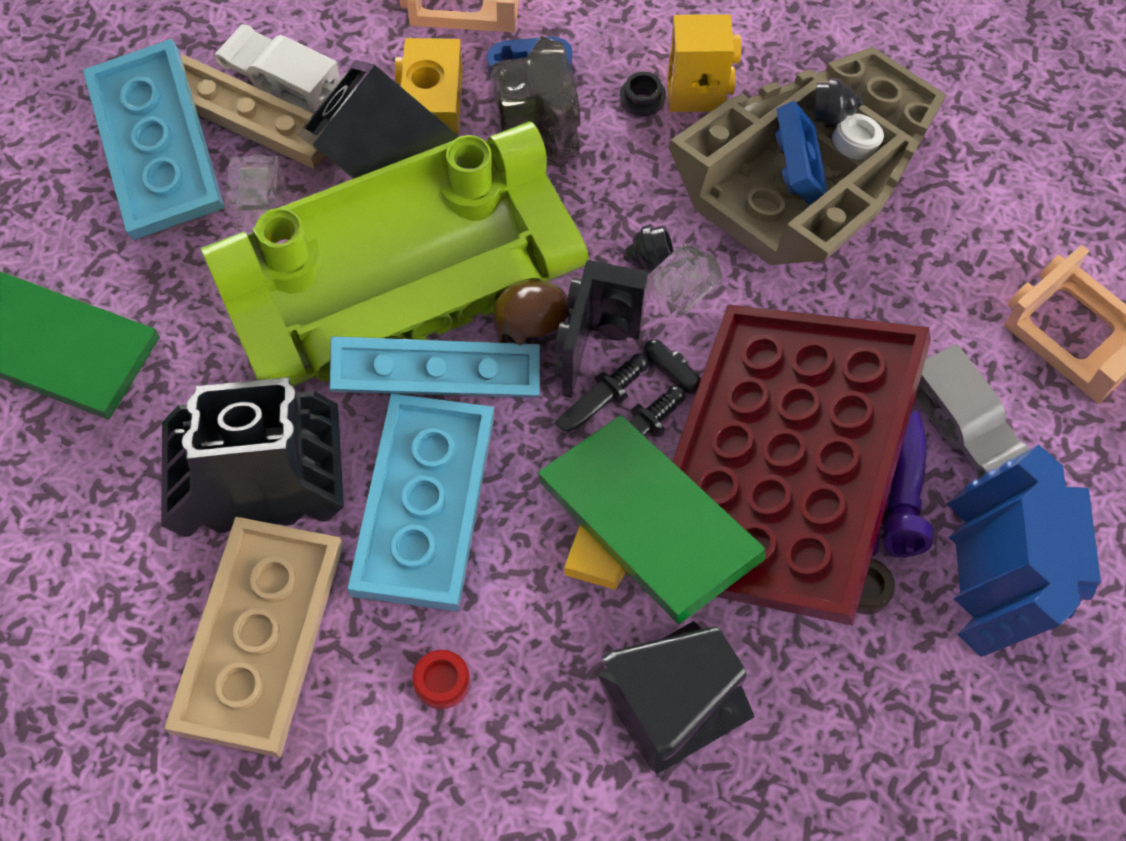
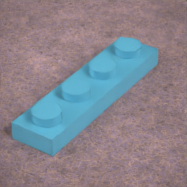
(434, 367)

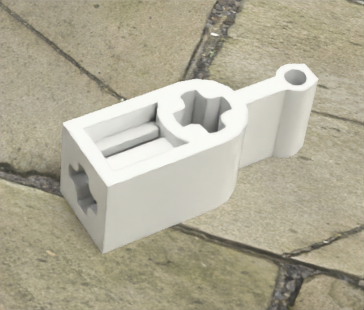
(280, 67)

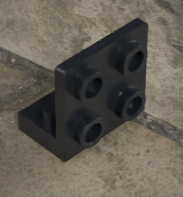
(603, 301)

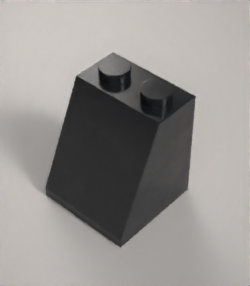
(371, 123)

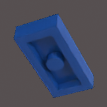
(802, 153)

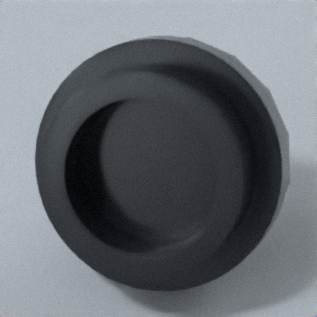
(835, 102)
(649, 247)

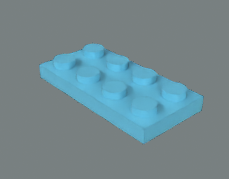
(153, 139)
(422, 503)

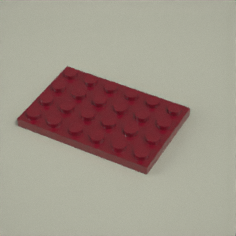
(802, 447)

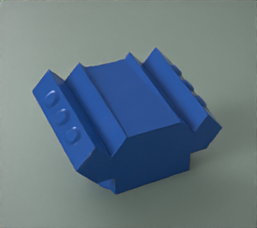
(1022, 551)

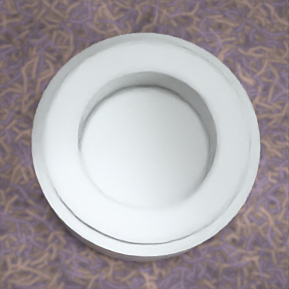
(858, 137)

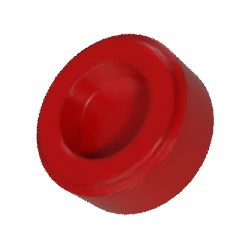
(441, 679)

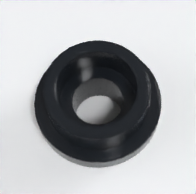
(642, 84)

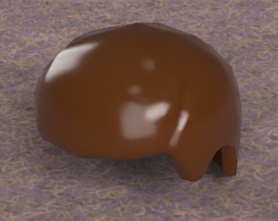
(529, 310)

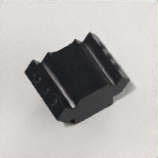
(250, 456)

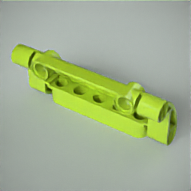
(395, 252)

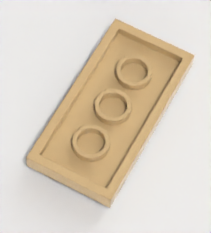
(255, 637)

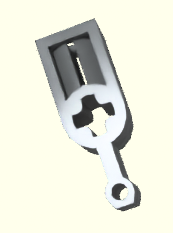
(967, 410)

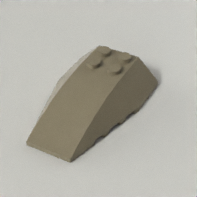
(737, 166)

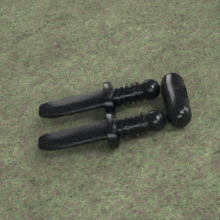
(645, 419)

